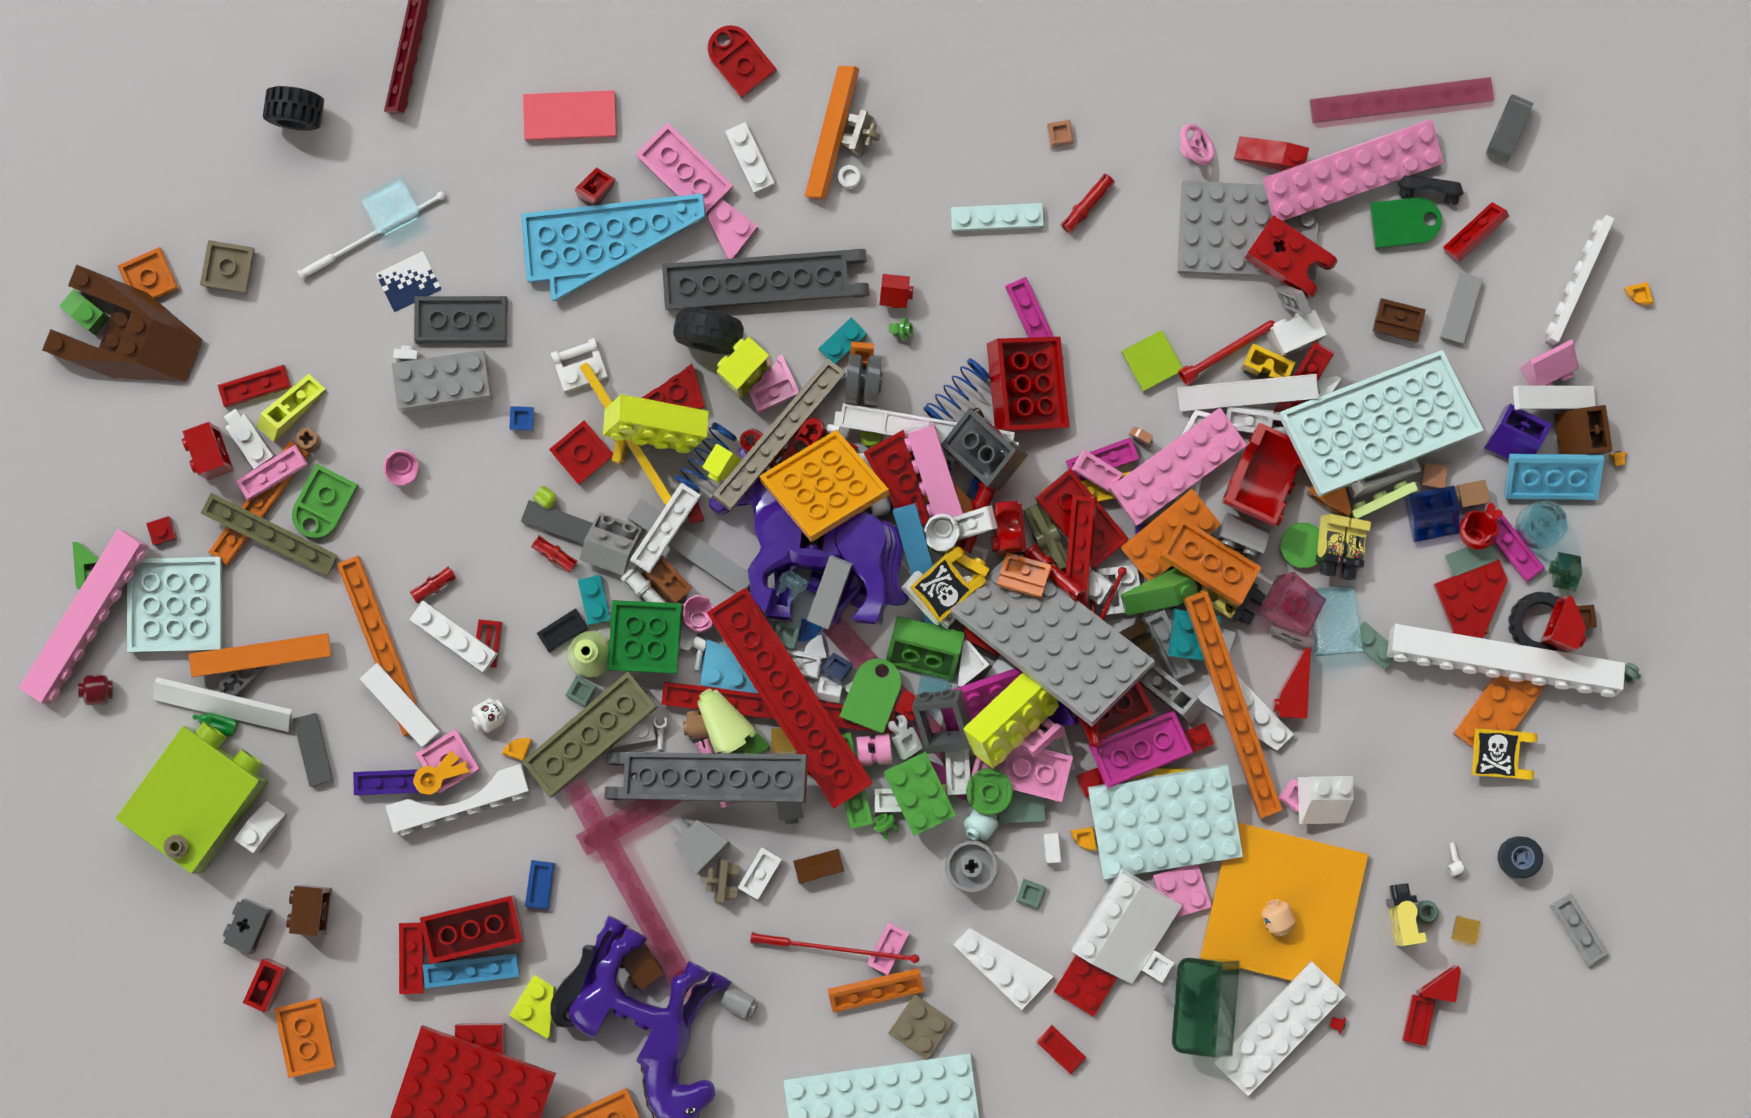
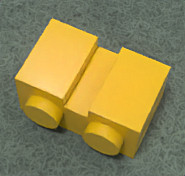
(1262, 360)

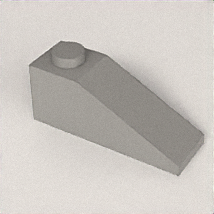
(1172, 694)

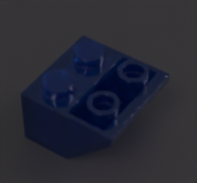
(1433, 513)

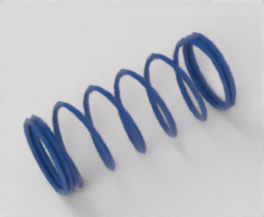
(979, 372)
(715, 426)

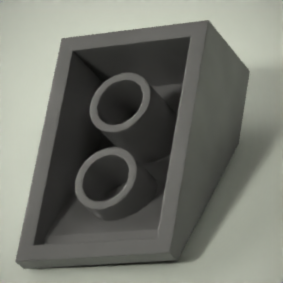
(984, 450)

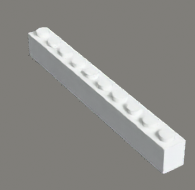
(1506, 660)

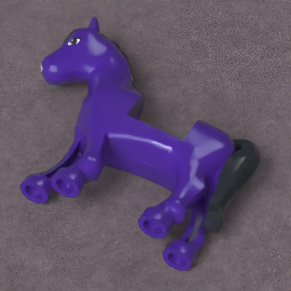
(592, 993)

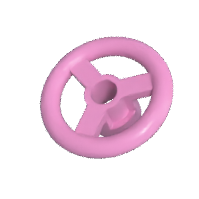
(1194, 146)

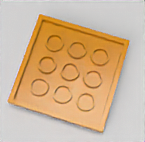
(824, 485)

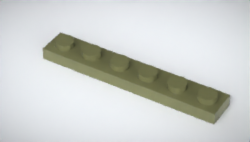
(269, 534)

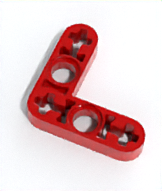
(791, 450)

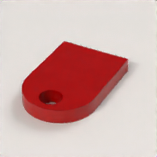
(740, 60)

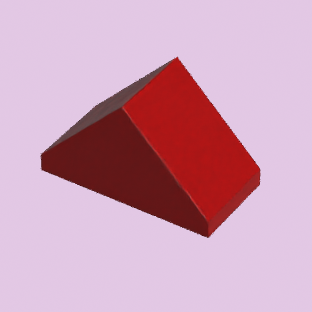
(594, 187)
(1443, 986)

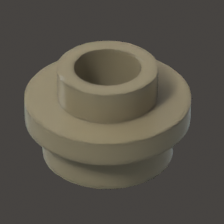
(183, 846)

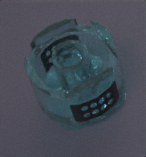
(1554, 524)

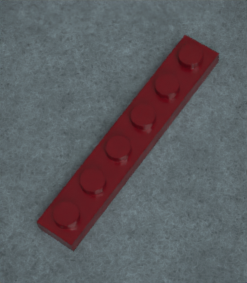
(406, 56)

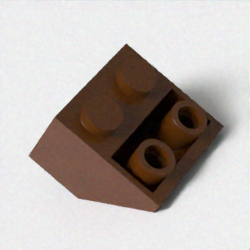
(1583, 431)

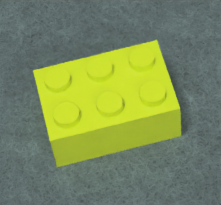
(743, 367)

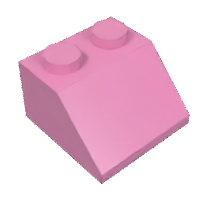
(1551, 366)

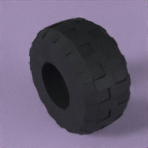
(707, 330)

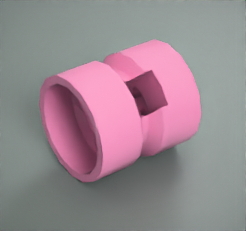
(882, 750)

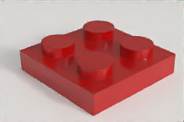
(581, 452)
(1085, 985)

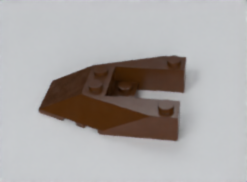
(139, 340)

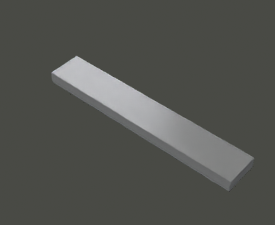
(694, 549)

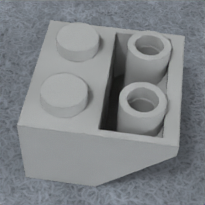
(1243, 536)
(610, 543)

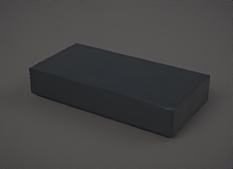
(562, 630)

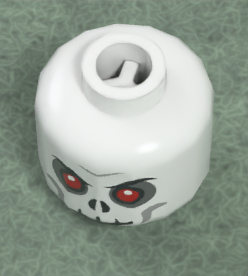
(488, 715)

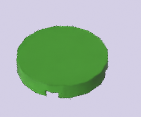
(1300, 545)
(989, 791)

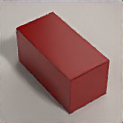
(695, 515)

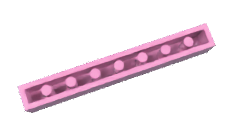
(84, 617)

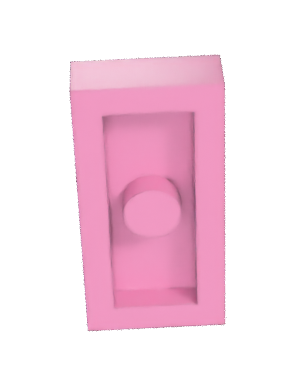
(889, 942)

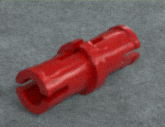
(554, 554)
(432, 585)

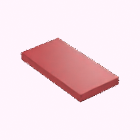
(569, 115)

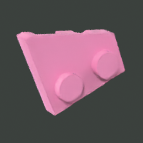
(731, 228)
(774, 387)

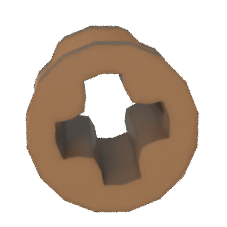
(304, 434)

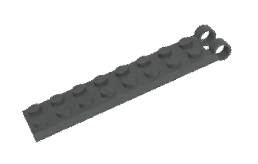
(761, 279)
(710, 777)

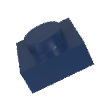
(836, 668)

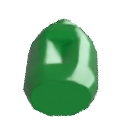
(223, 724)

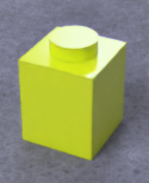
(720, 463)

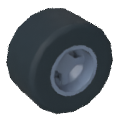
(1528, 856)

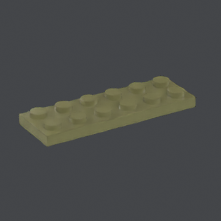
(589, 734)

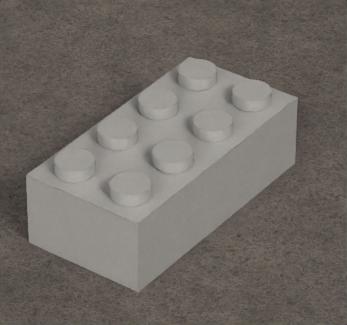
(442, 381)

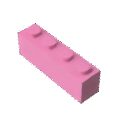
(934, 471)

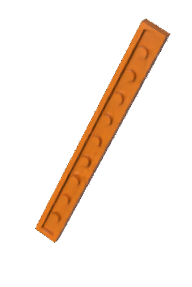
(1232, 704)

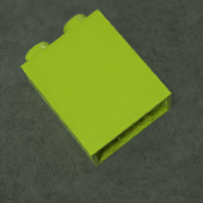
(195, 794)

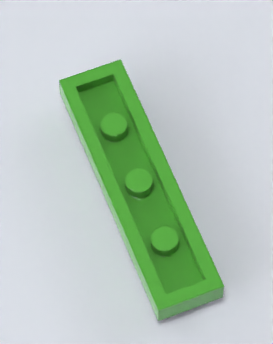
(857, 806)

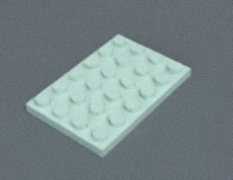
(1166, 821)

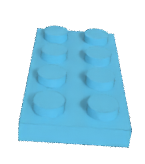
(1554, 476)

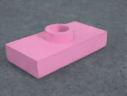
(1096, 470)

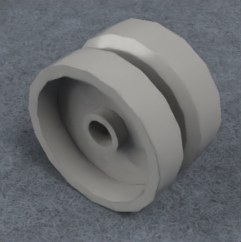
(984, 869)

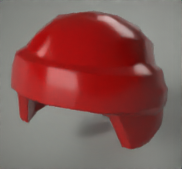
(1480, 528)

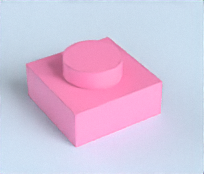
(1290, 795)

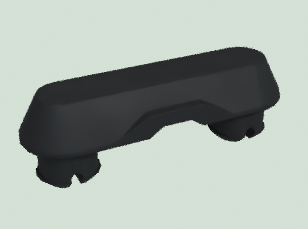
(1451, 188)

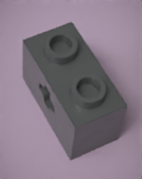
(257, 919)

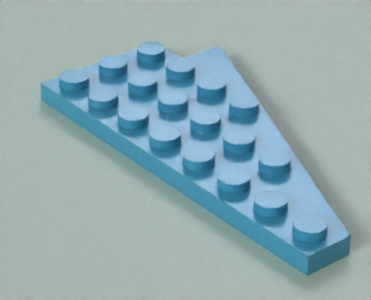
(589, 241)

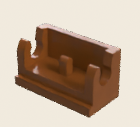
(668, 581)

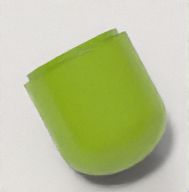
(545, 497)

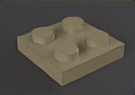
(227, 266)
(920, 1026)

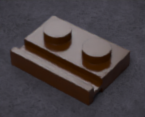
(1398, 320)

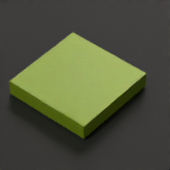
(1152, 360)

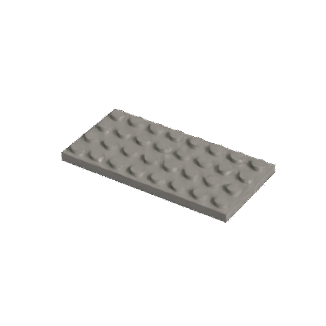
(1056, 644)

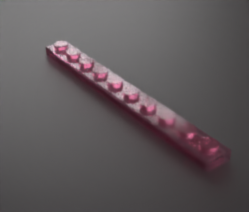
(626, 878)

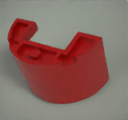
(1264, 476)

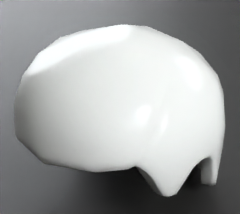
(942, 532)

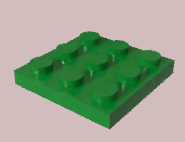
(645, 637)

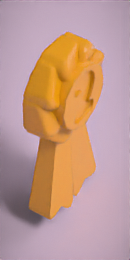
(430, 779)

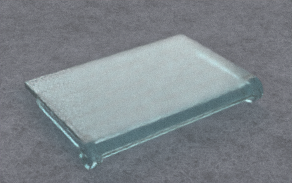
(1337, 624)

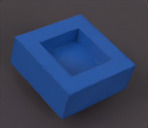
(521, 418)

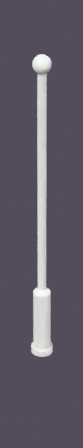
(330, 258)

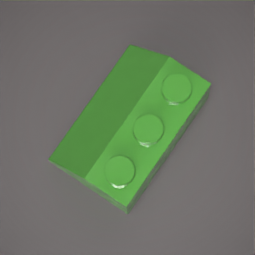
(924, 648)

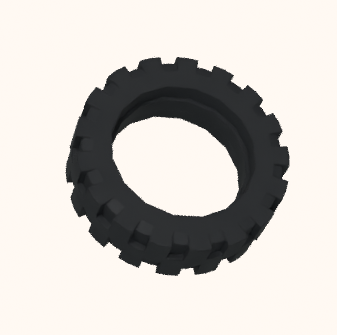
(1518, 611)

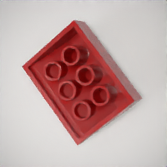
(1028, 384)

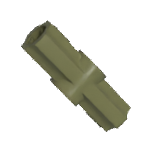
(1046, 535)

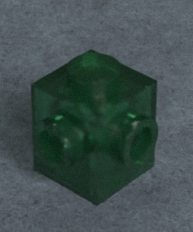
(1566, 571)

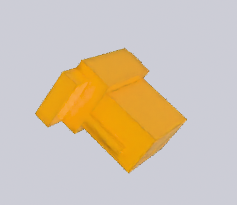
(1618, 458)

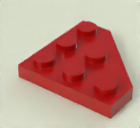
(1472, 598)

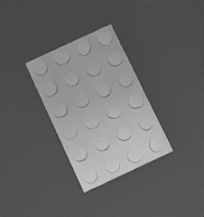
(1223, 223)

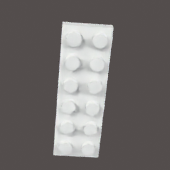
(1280, 1028)

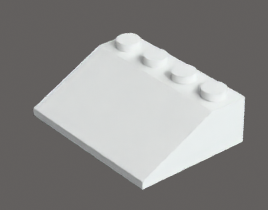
(1126, 926)

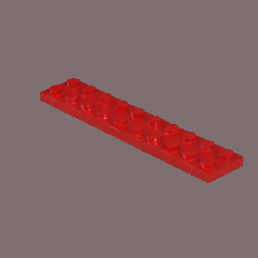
(789, 697)

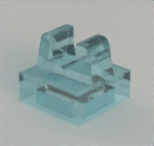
(792, 581)

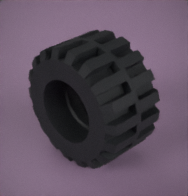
(293, 108)

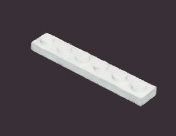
(1574, 288)

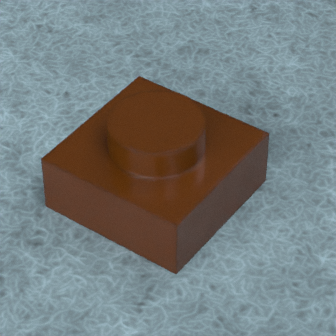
(1588, 615)

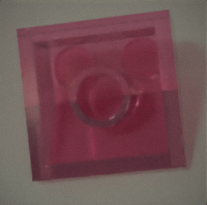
(1292, 604)

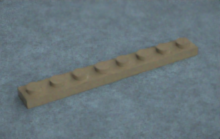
(779, 435)

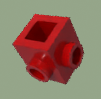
(895, 291)

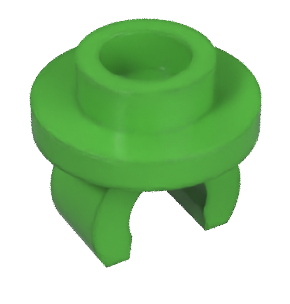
(903, 329)
(884, 822)

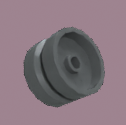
(863, 380)

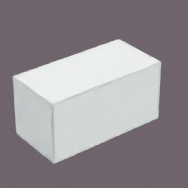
(1051, 848)

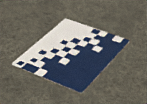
(408, 279)

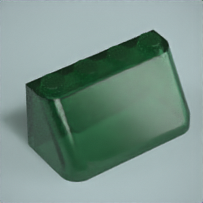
(1205, 1006)

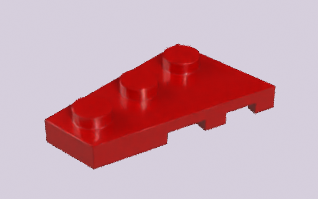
(679, 390)

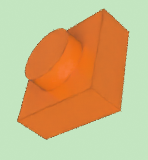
(863, 349)

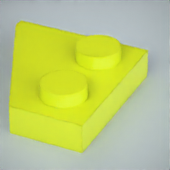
(534, 1006)

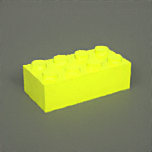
(655, 423)
(1009, 720)

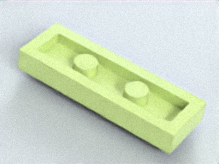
(1382, 499)

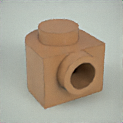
(695, 725)

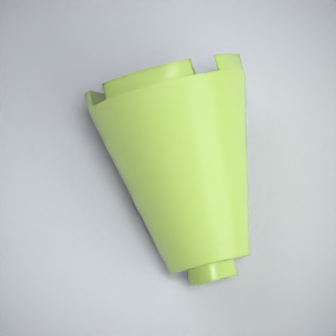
(594, 663)
(723, 722)

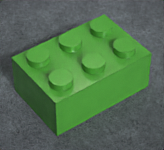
(919, 793)

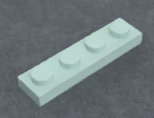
(997, 217)

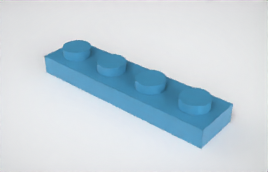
(471, 970)

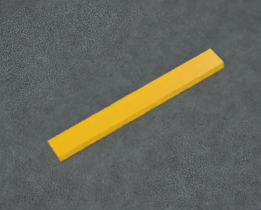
(636, 449)

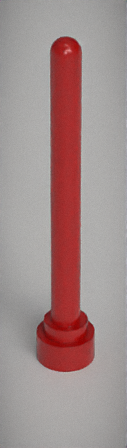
(1189, 373)

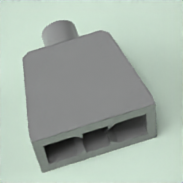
(698, 843)

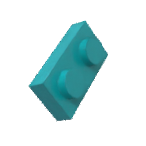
(840, 342)
(594, 600)

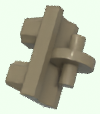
(863, 133)
(722, 891)

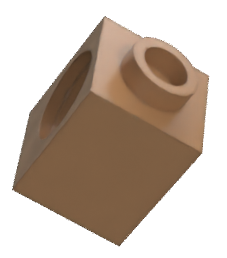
(1472, 494)

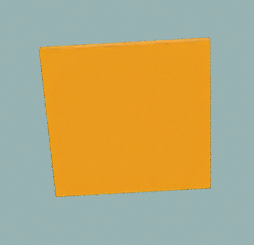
(1312, 877)

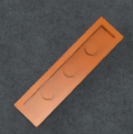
(875, 990)

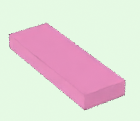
(272, 473)

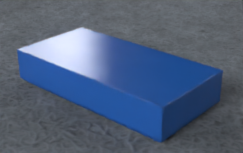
(540, 884)

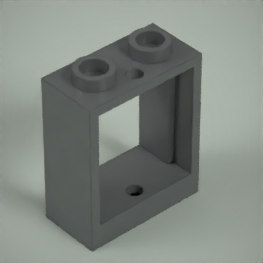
(946, 740)

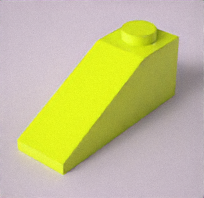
(289, 407)

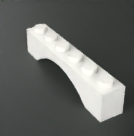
(504, 785)

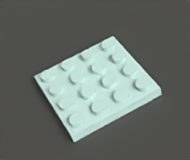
(175, 605)

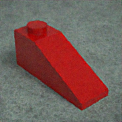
(1270, 153)
(1294, 693)

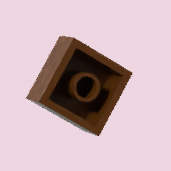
(309, 910)

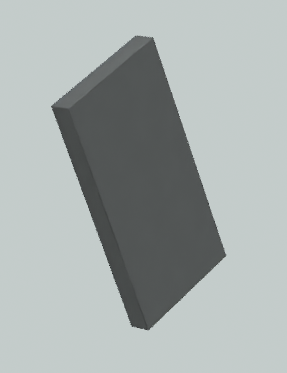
(460, 319)

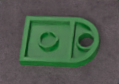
(1402, 222)

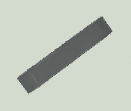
(238, 687)

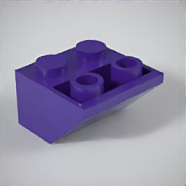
(1517, 433)

